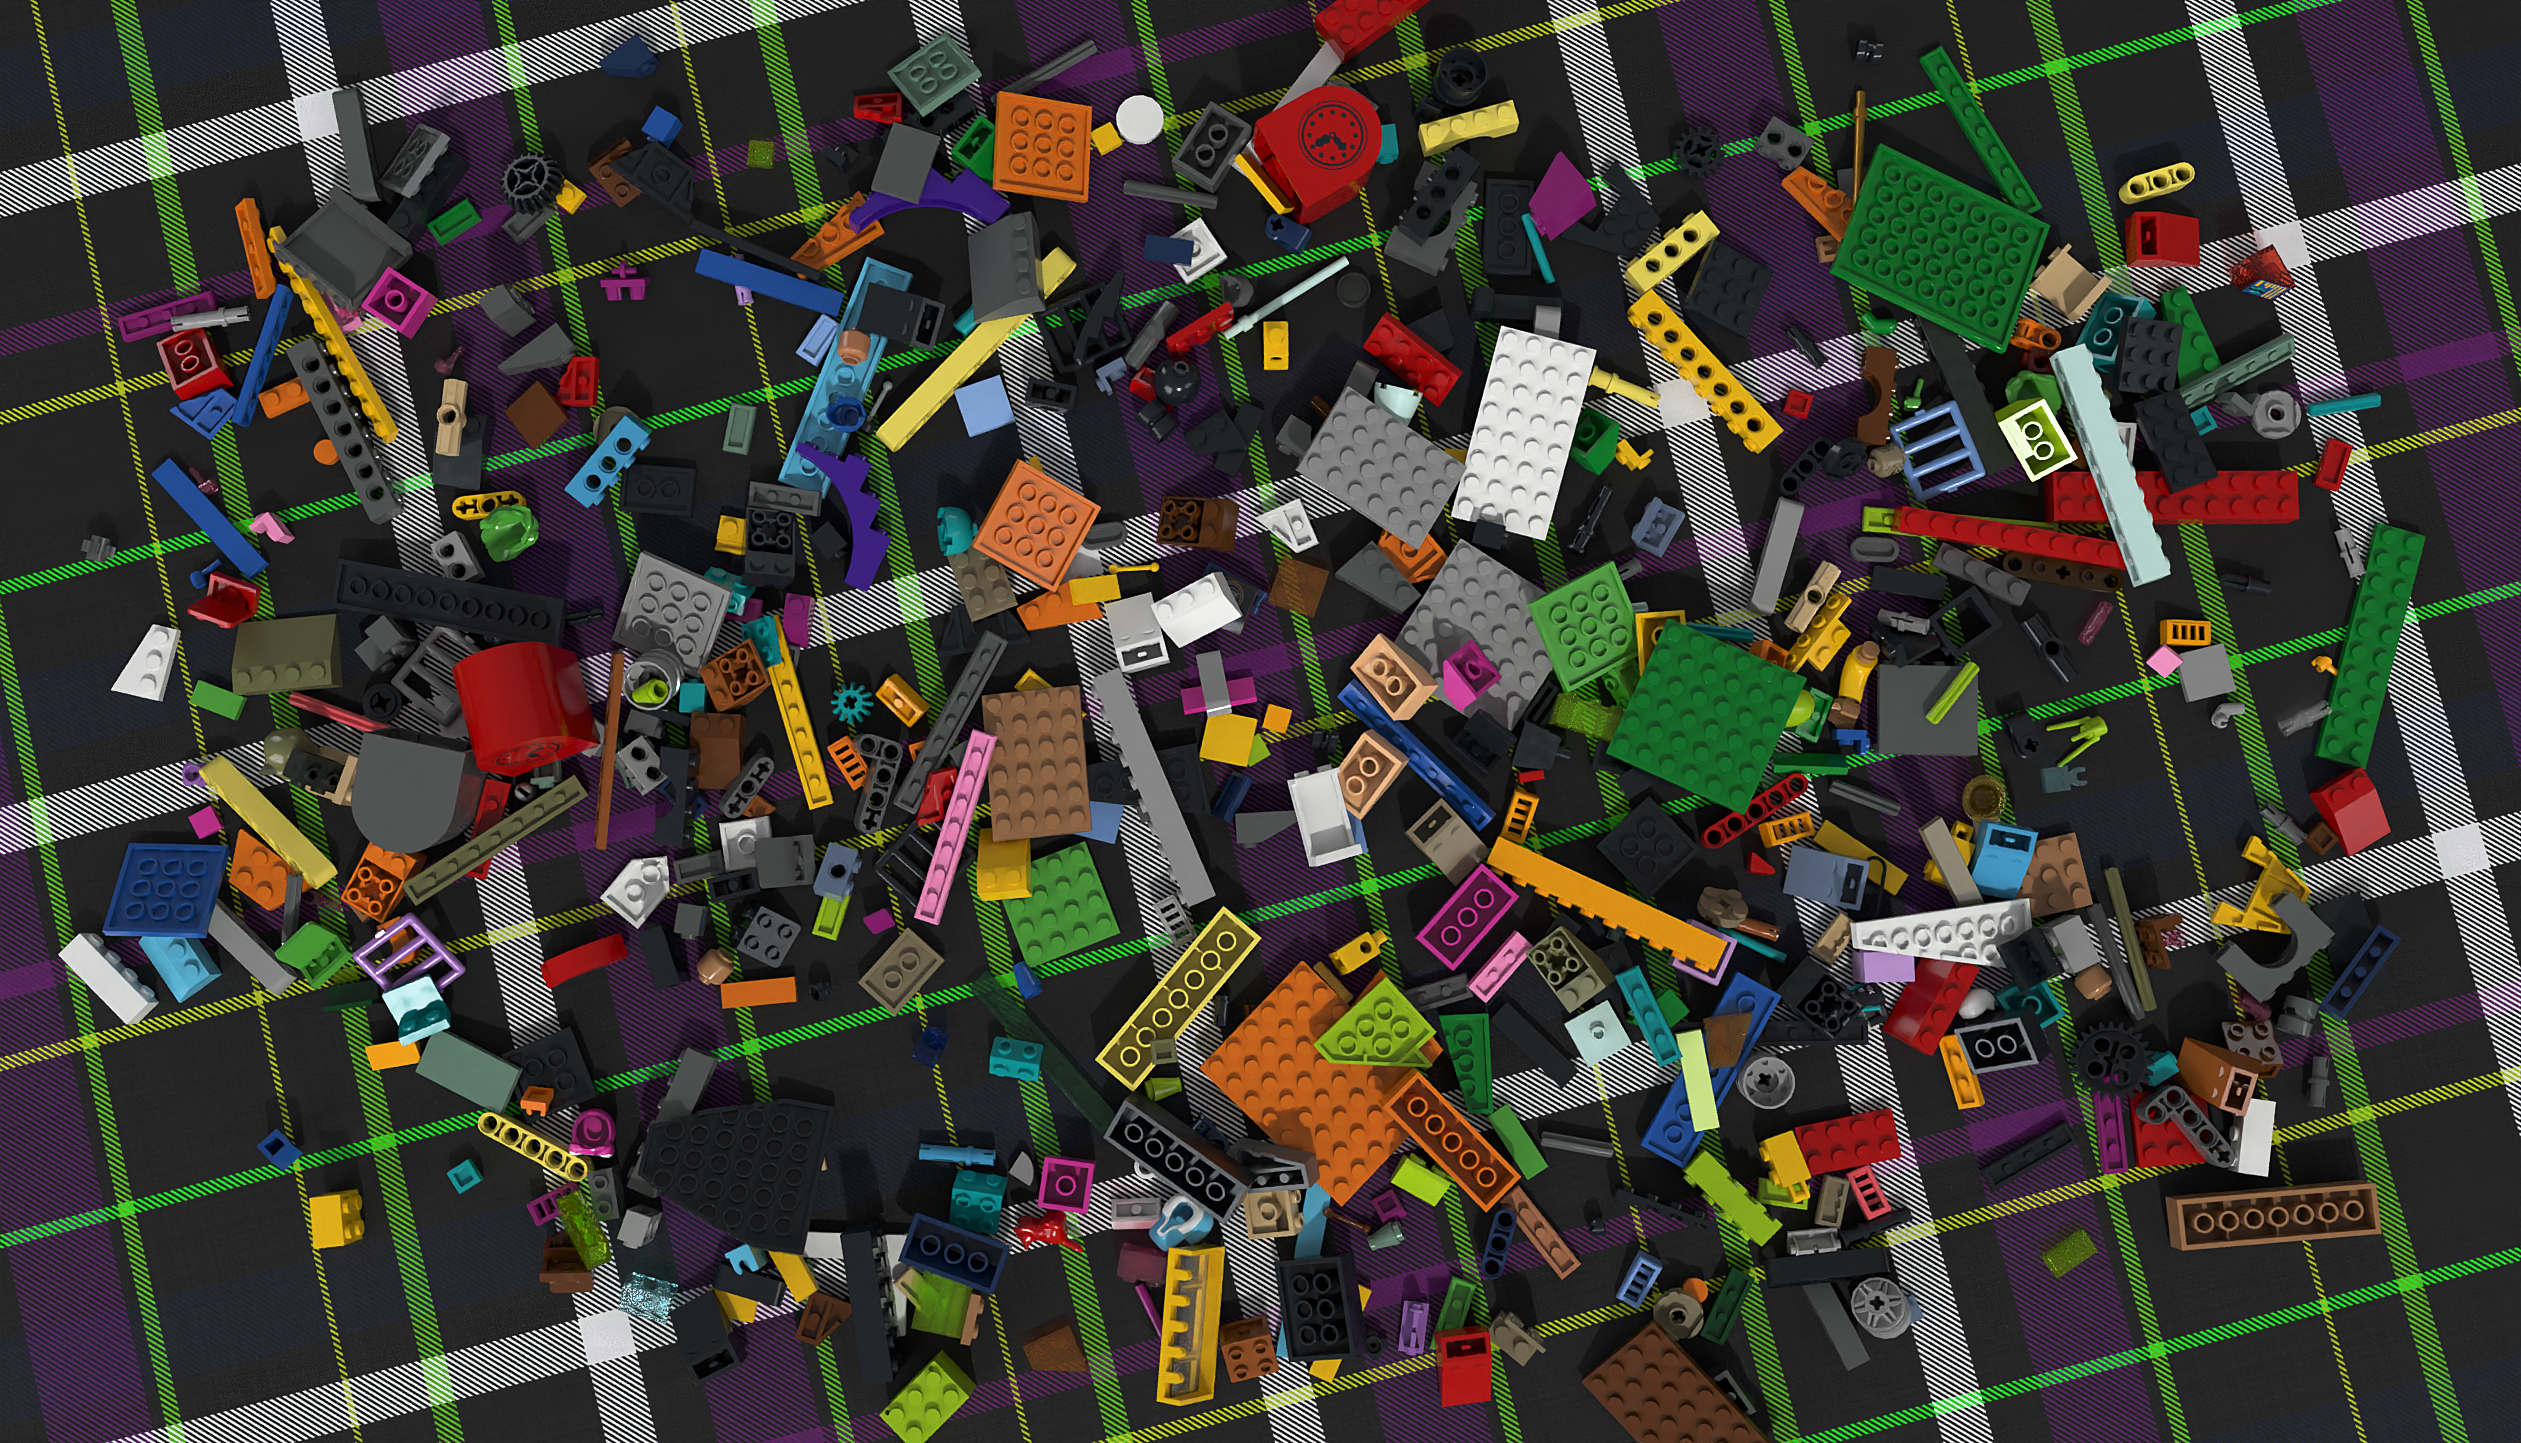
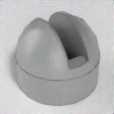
(527, 786)

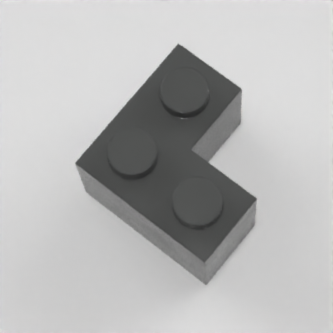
(386, 644)

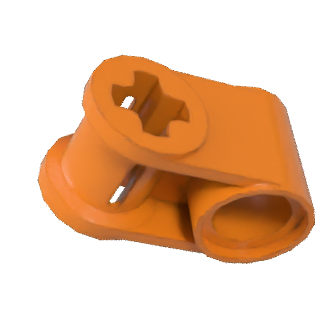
(2030, 334)

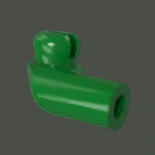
(1879, 326)

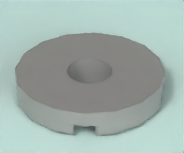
(2289, 411)

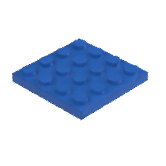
(166, 890)

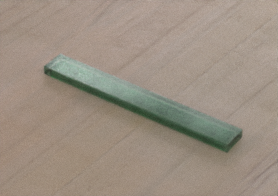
(1052, 1060)

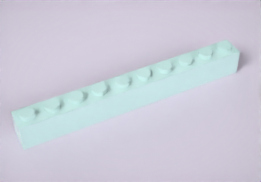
(2110, 465)

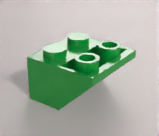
(976, 150)
(1669, 1005)

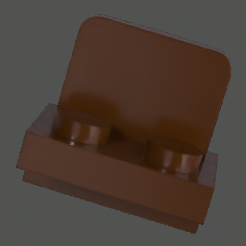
(564, 1266)

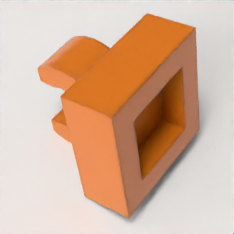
(537, 1099)

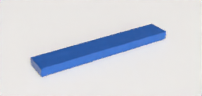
(769, 283)
(263, 356)
(210, 519)

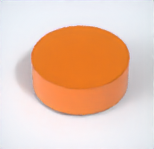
(325, 452)
(1696, 1287)

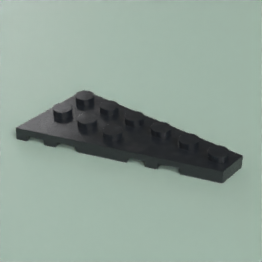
(1182, 769)

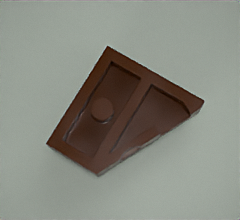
(822, 1317)

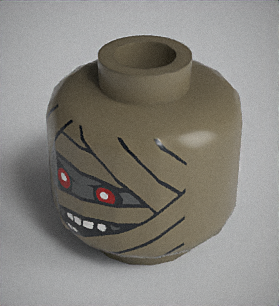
(1886, 460)

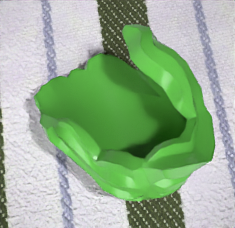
(2033, 385)
(508, 531)

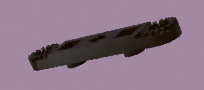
(2078, 574)

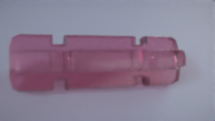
(2095, 623)

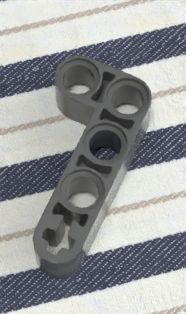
(872, 784)
(2191, 1128)

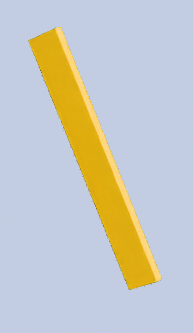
(799, 726)

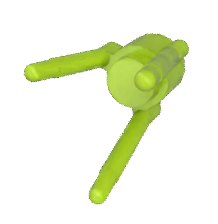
(2090, 729)

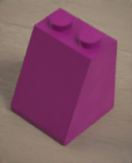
(1560, 198)

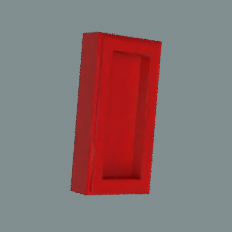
(2332, 464)

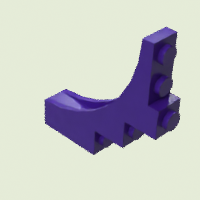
(965, 195)
(848, 478)

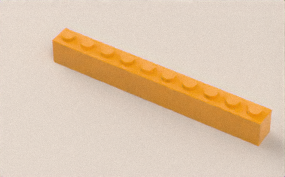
(1606, 903)

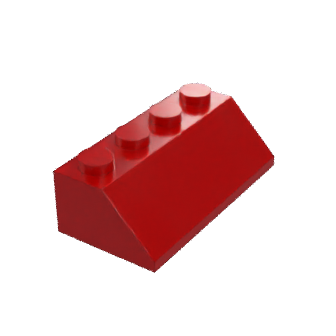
(1930, 1003)

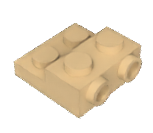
(1273, 1214)

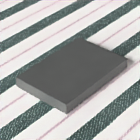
(905, 163)

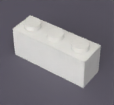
(2252, 1138)

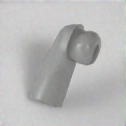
(2224, 711)

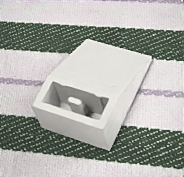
(1136, 634)

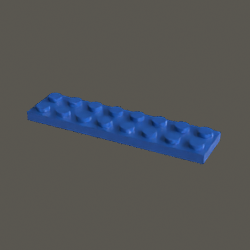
(1672, 1128)

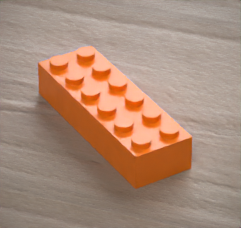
(1449, 1139)

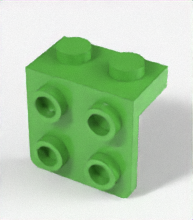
(315, 952)

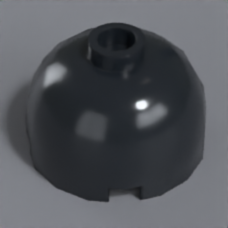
(1176, 381)

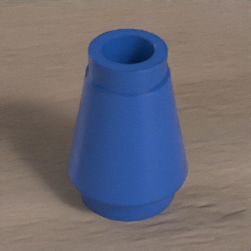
(1027, 981)

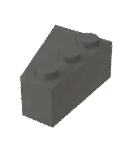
(508, 309)
(1379, 578)
(1276, 1165)

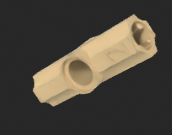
(452, 402)
(1819, 584)

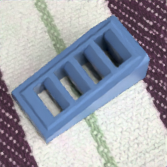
(1647, 1259)

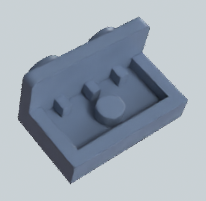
(1657, 527)

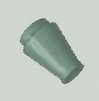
(1388, 1235)

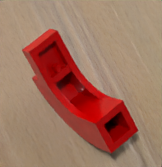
(583, 959)

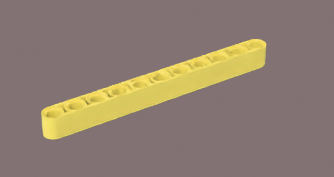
(964, 362)

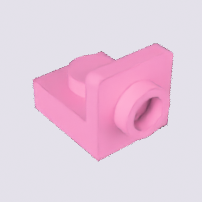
(273, 526)

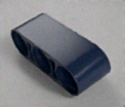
(1495, 1252)

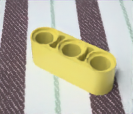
(2166, 178)

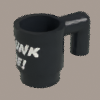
(1872, 996)

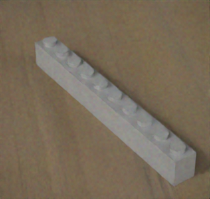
(1153, 787)

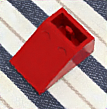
(2162, 240)
(1464, 1365)

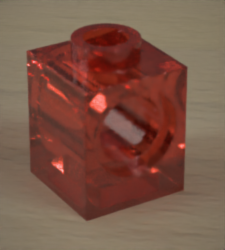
(2027, 360)

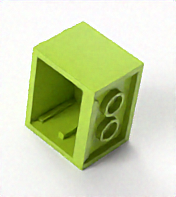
(928, 1400)

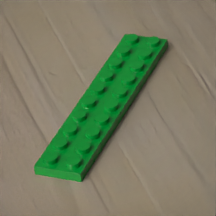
(2370, 646)

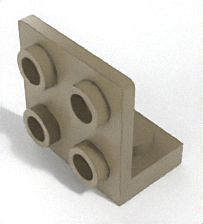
(1513, 1338)

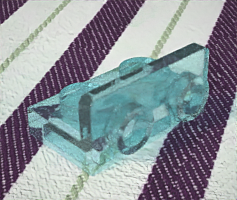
(647, 1297)

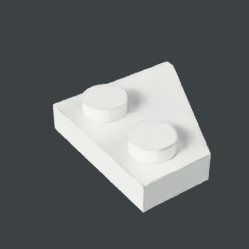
(1291, 525)

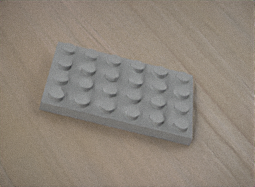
(1381, 468)

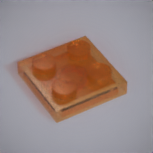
(1298, 587)

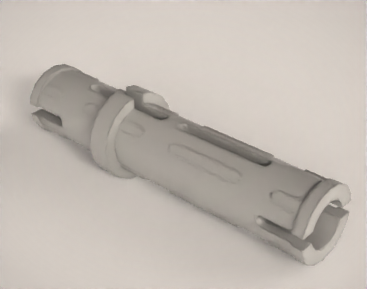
(212, 318)

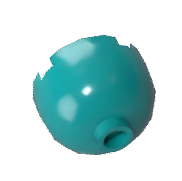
(955, 531)

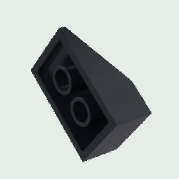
(468, 468)

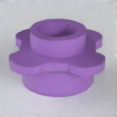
(188, 775)

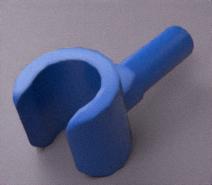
(198, 577)

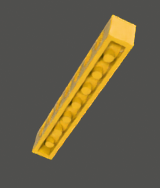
(1718, 375)

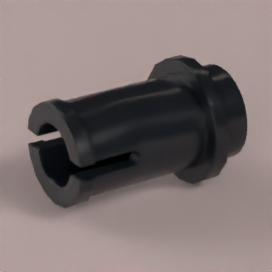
(1221, 1014)

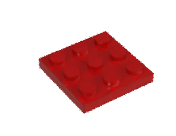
(2164, 1142)

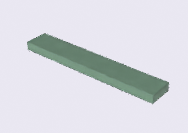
(2238, 370)

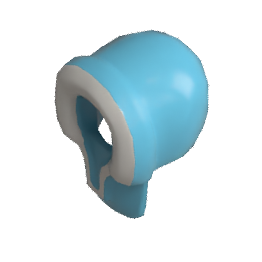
(1180, 1221)

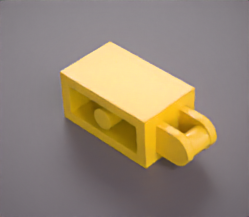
(1964, 846)
(1786, 1165)

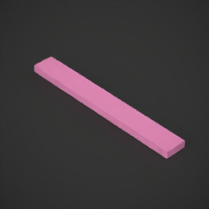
(955, 827)

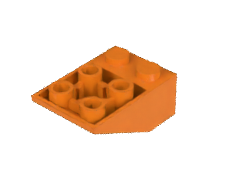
(379, 880)

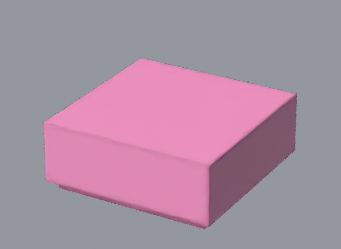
(2164, 660)

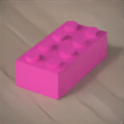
(1466, 916)

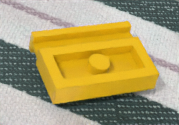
(730, 535)

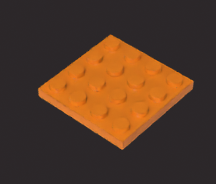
(1042, 147)
(1035, 526)

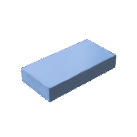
(819, 340)

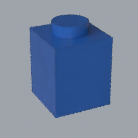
(662, 127)
(279, 1149)

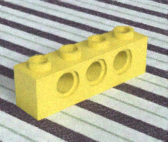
(1702, 230)

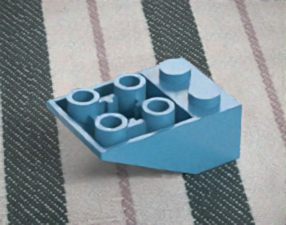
(2001, 858)

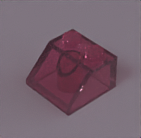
(1143, 1264)

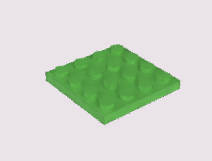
(1586, 626)
(1065, 907)

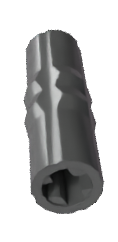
(1151, 334)

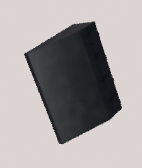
(1321, 1307)

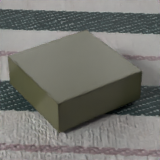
(1163, 1050)

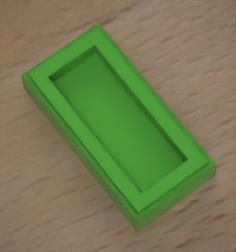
(218, 700)

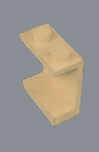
(2068, 284)

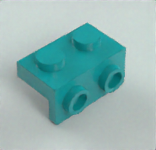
(741, 593)
(1015, 1059)

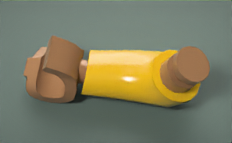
(1854, 675)

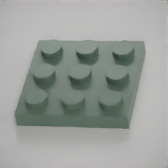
(934, 74)

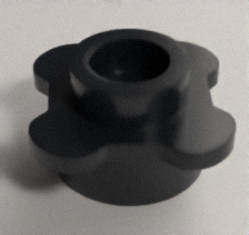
(1381, 1343)

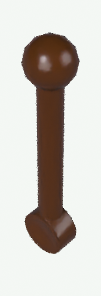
(1328, 1213)

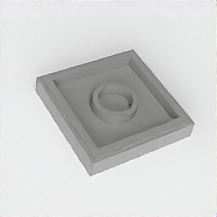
(2205, 673)

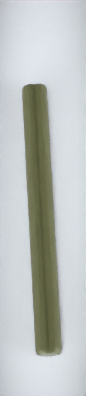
(2129, 938)

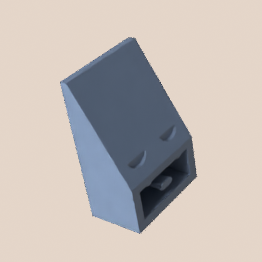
(1826, 877)

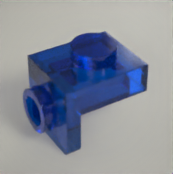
(930, 1046)

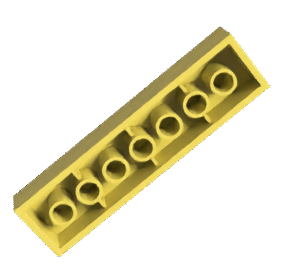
(1179, 996)

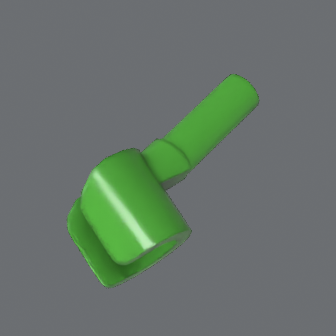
(1914, 402)

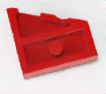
(880, 107)
(579, 383)
(937, 795)

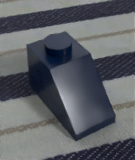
(630, 59)

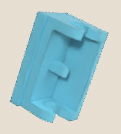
(751, 1257)

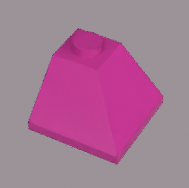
(1468, 675)

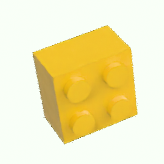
(336, 1218)

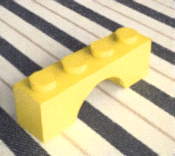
(1487, 121)

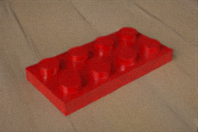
(1412, 359)
(1848, 1141)

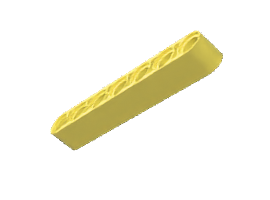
(268, 822)

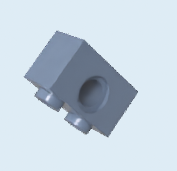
(835, 858)

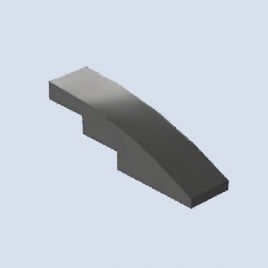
(1836, 1324)

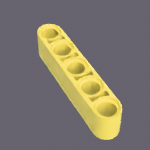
(524, 1145)

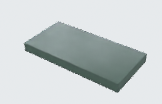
(469, 1070)

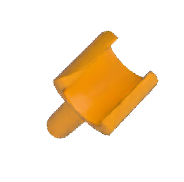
(2324, 663)

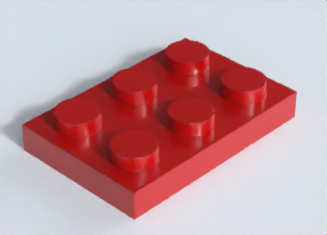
(1200, 330)

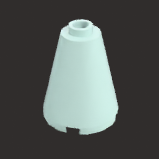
(1397, 401)

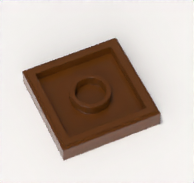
(537, 415)

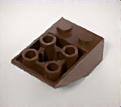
(1198, 523)

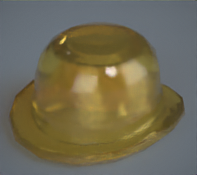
(1984, 798)

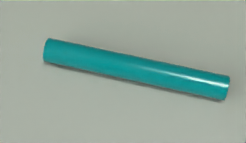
(1538, 249)
(1753, 944)

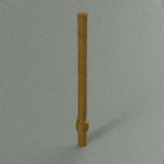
(1859, 117)

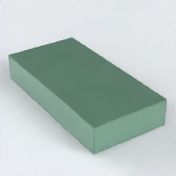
(739, 428)

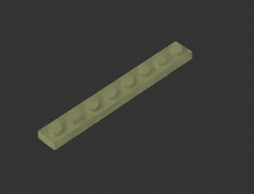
(494, 840)

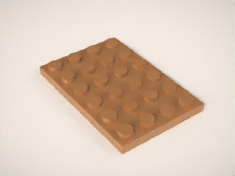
(1037, 763)

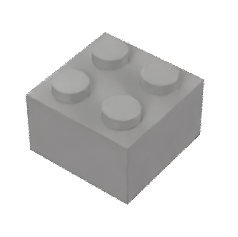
(2070, 942)

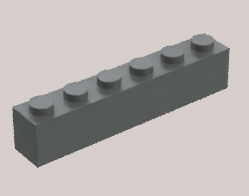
(682, 1099)

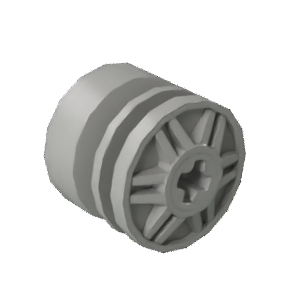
(653, 665)
(1778, 1080)
(1891, 1318)

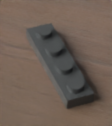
(1980, 574)

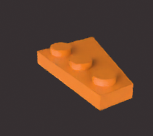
(1056, 609)

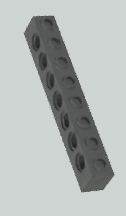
(303, 358)

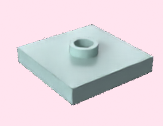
(1597, 1033)

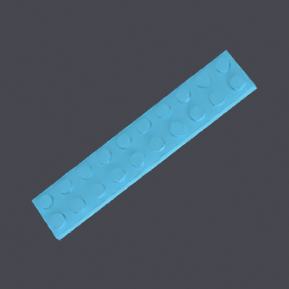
(837, 381)

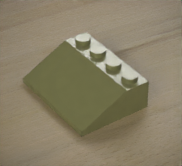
(287, 655)

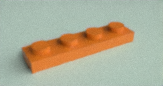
(254, 243)

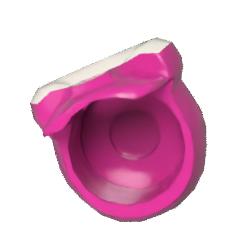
(593, 1134)

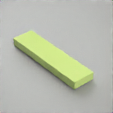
(1697, 1080)

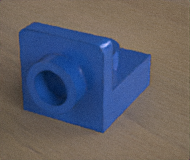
(1847, 737)

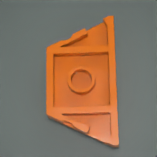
(1412, 563)
(260, 871)

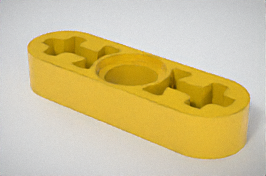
(505, 496)

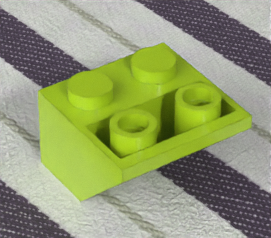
(1419, 1179)

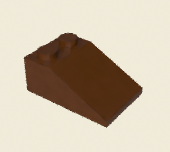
(720, 747)

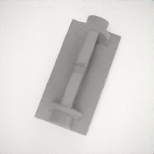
(1806, 1241)

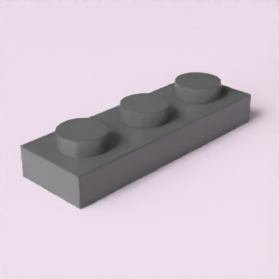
(785, 498)

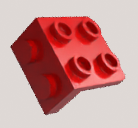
(227, 601)

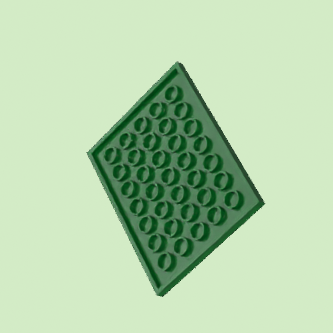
(1940, 248)

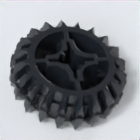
(531, 183)

